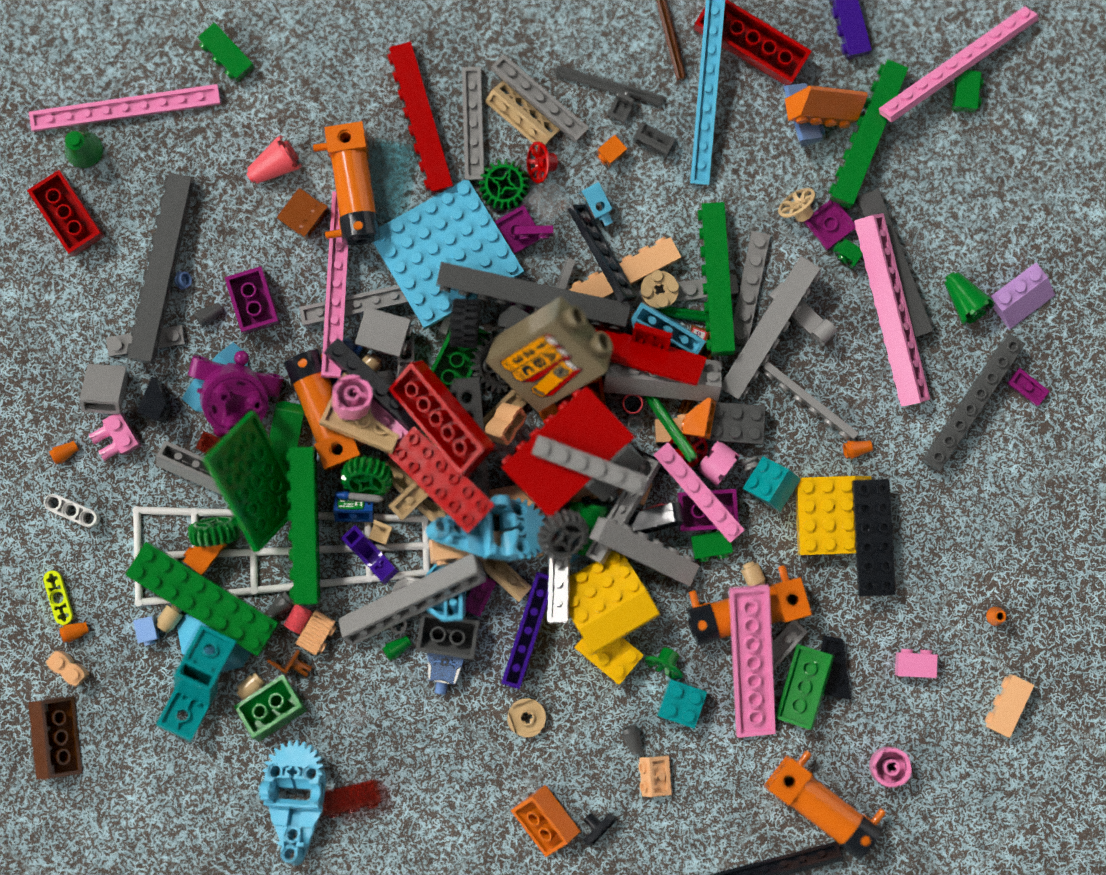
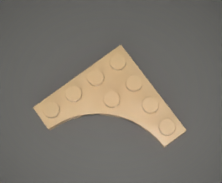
(364, 429)

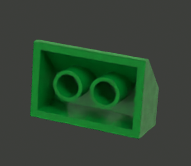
(270, 708)

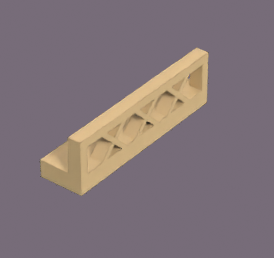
(520, 116)

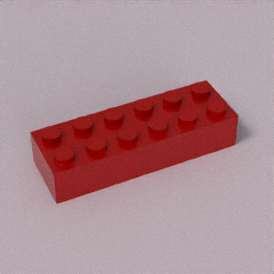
(759, 44)
(441, 417)

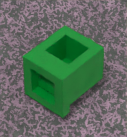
(847, 252)

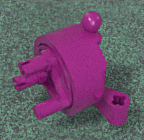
(232, 390)

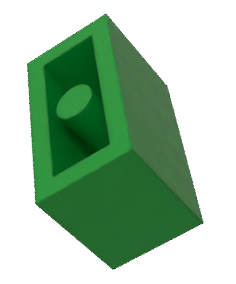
(966, 92)
(710, 545)

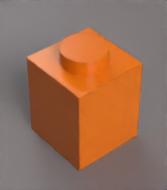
(611, 151)

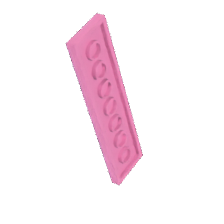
(752, 660)

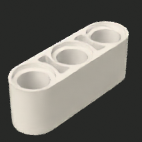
(65, 504)

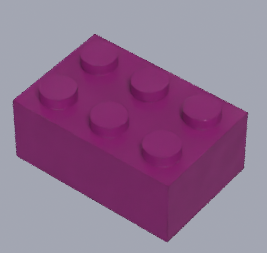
(252, 300)
(696, 519)

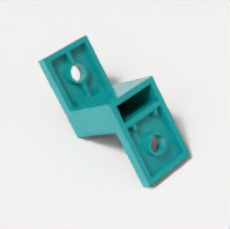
(196, 683)

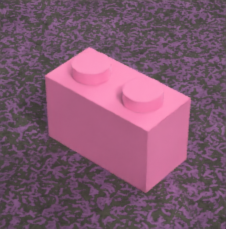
(916, 664)

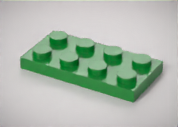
(804, 687)

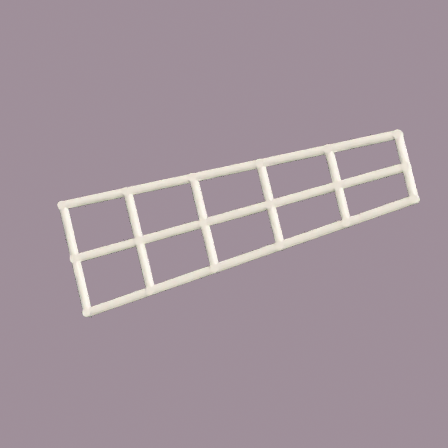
(255, 589)

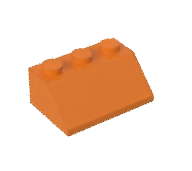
(545, 821)

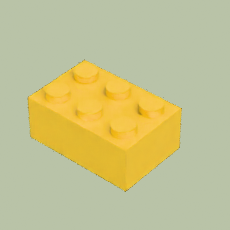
(613, 660)

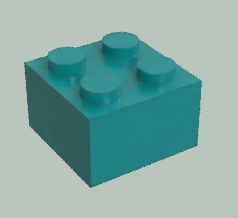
(771, 483)
(681, 703)

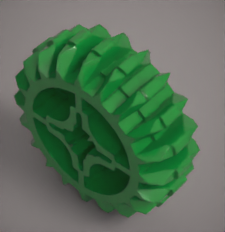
(496, 181)
(367, 476)
(213, 531)

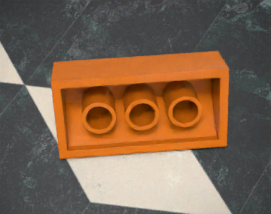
(825, 106)

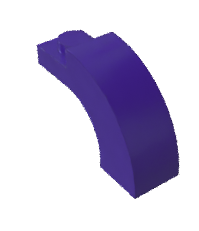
(370, 554)

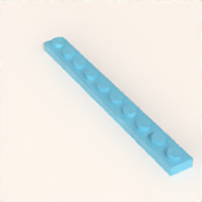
(707, 92)

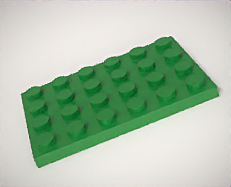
(251, 480)

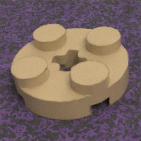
(669, 285)
(536, 722)

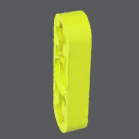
(59, 582)

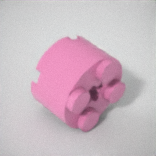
(354, 407)
(719, 462)
(901, 764)

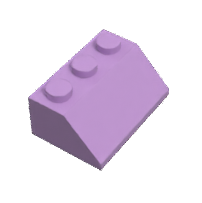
(1022, 295)

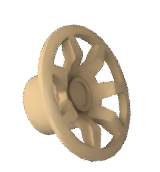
(800, 207)

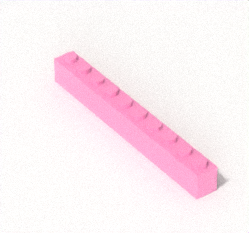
(892, 309)

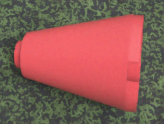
(273, 162)

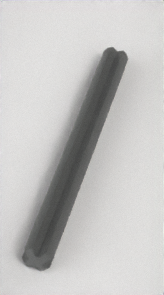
(608, 85)

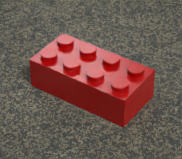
(65, 213)

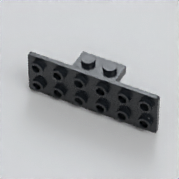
(873, 537)

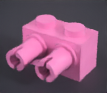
(122, 434)

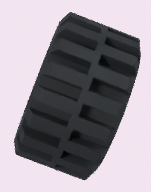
(464, 323)

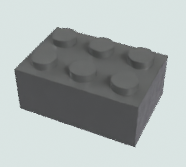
(738, 424)

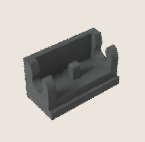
(654, 139)

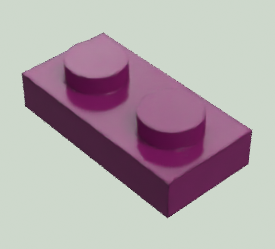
(527, 232)
(1028, 387)
(479, 596)

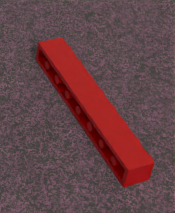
(421, 118)

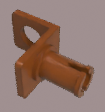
(293, 663)

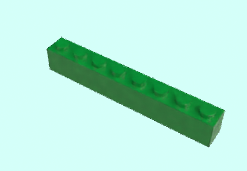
(868, 134)
(717, 279)

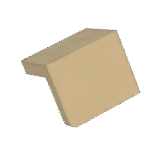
(381, 532)

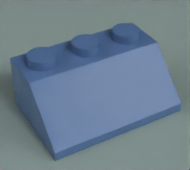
(806, 132)

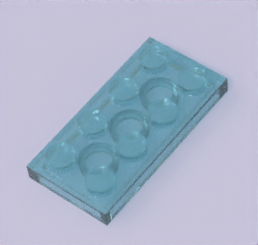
(388, 175)

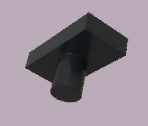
(598, 828)

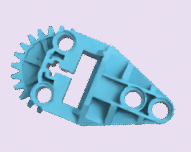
(516, 521)
(290, 815)

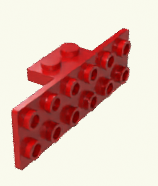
(651, 352)
(440, 480)

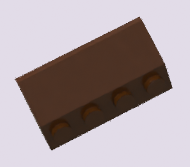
(55, 738)

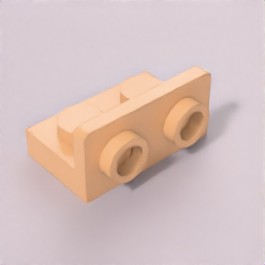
(655, 776)

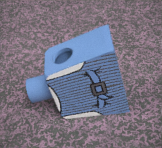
(443, 670)

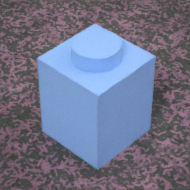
(146, 630)

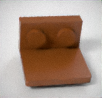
(303, 213)

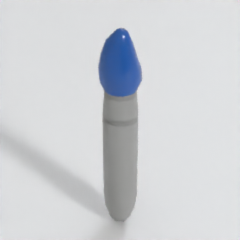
(359, 497)

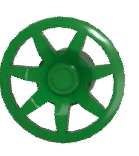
(666, 660)

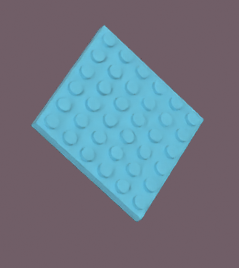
(443, 229)

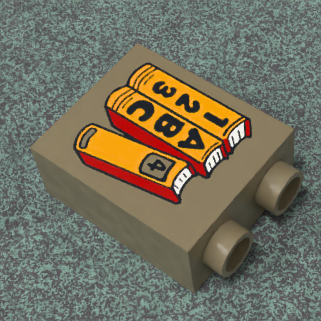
(550, 354)

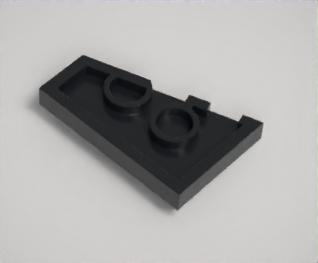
(838, 681)

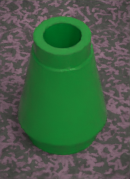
(396, 648)

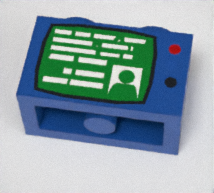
(353, 510)

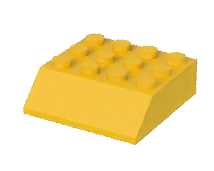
(825, 515)
(608, 602)

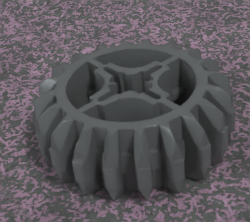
(563, 534)

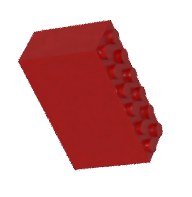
(579, 424)

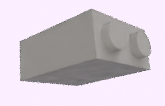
(384, 332)
(103, 389)

